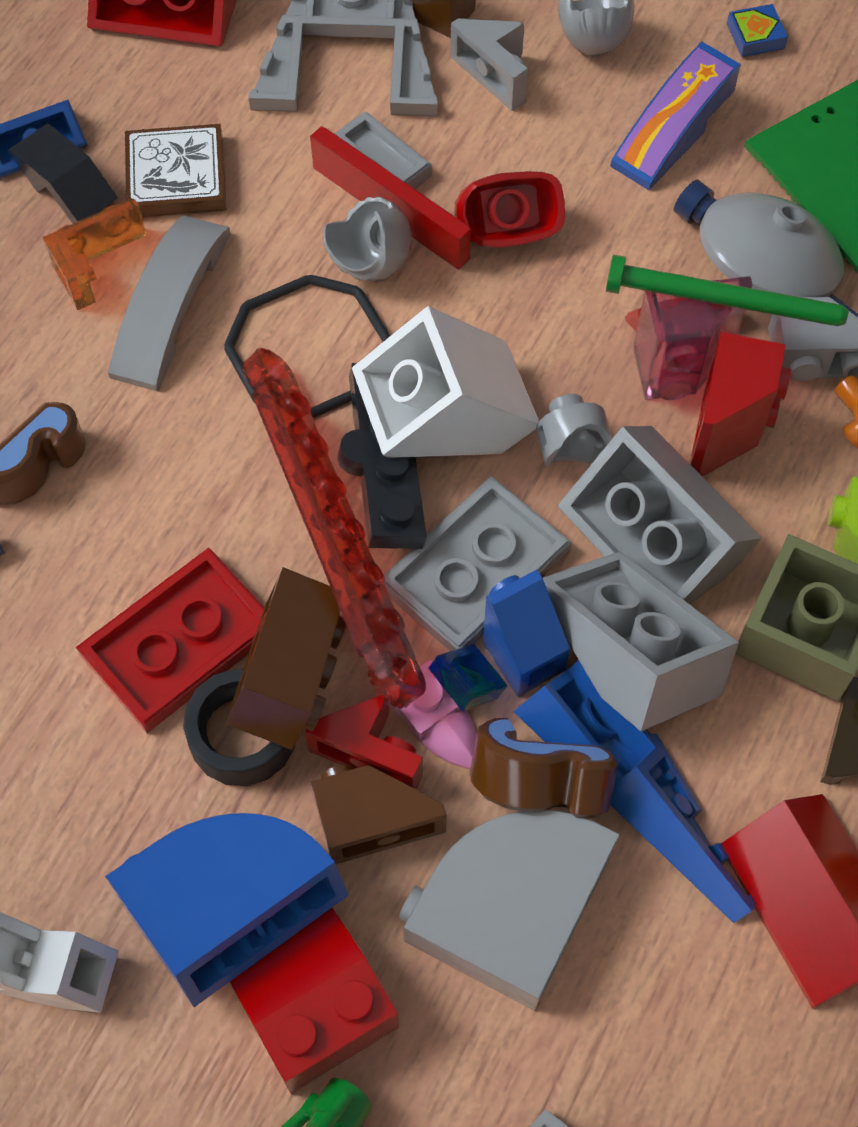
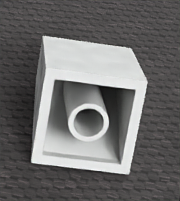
(444, 390)

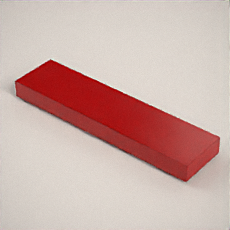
(365, 178)

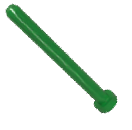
(723, 294)

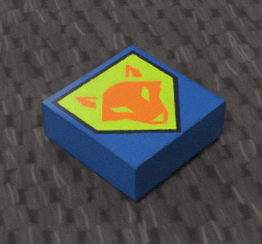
(757, 30)

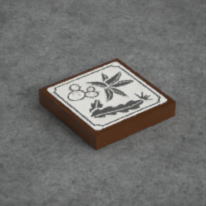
(176, 169)

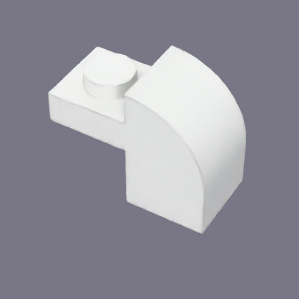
(54, 966)

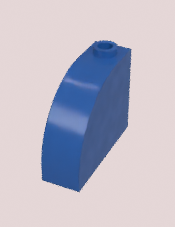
(225, 895)

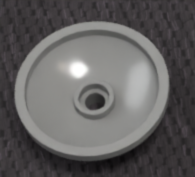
(773, 243)

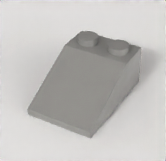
(640, 640)

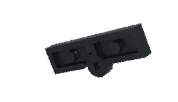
(388, 484)

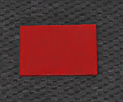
(174, 639)

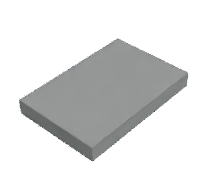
(466, 556)

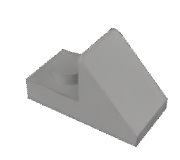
(492, 56)

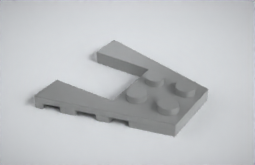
(281, 67)

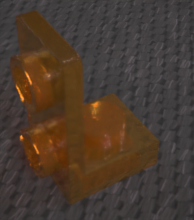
(80, 242)

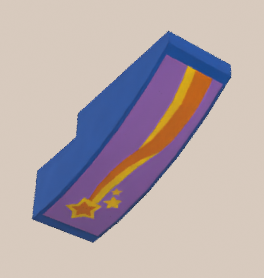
(676, 115)

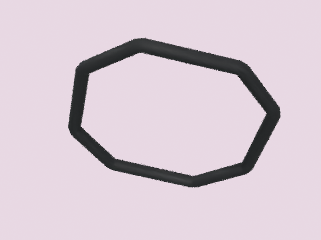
(286, 289)

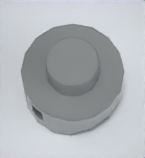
(573, 430)

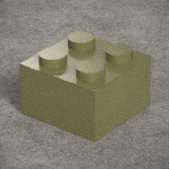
(806, 619)

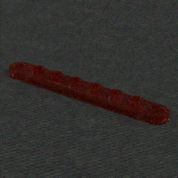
(334, 530)

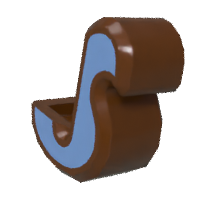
(27, 452)
(541, 774)

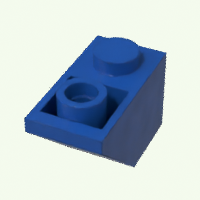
(524, 632)

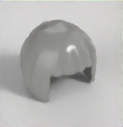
(596, 25)
(370, 240)

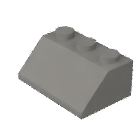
(658, 514)

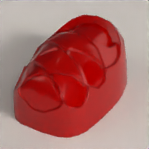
(512, 208)

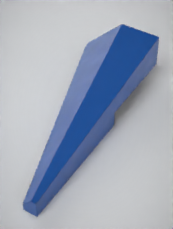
(647, 782)

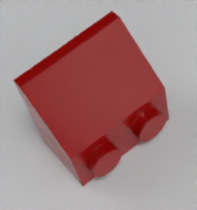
(738, 399)

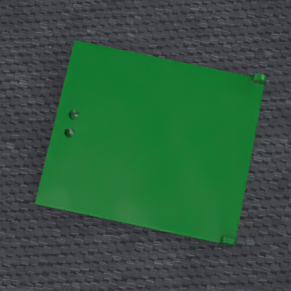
(818, 163)

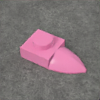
(440, 723)

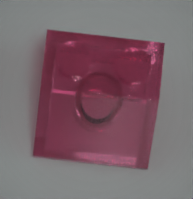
(679, 341)

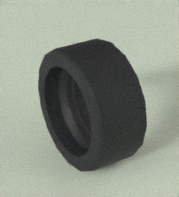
(227, 770)

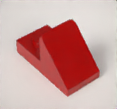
(353, 739)

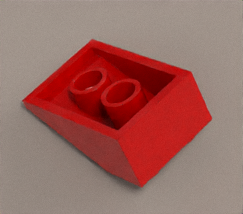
(315, 1001)

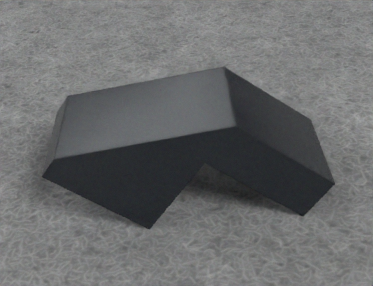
(65, 171)

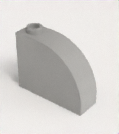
(510, 899)

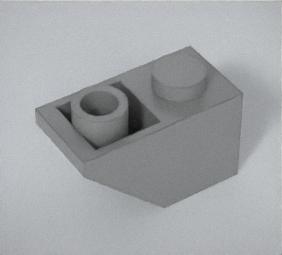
(817, 348)

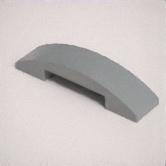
(161, 300)

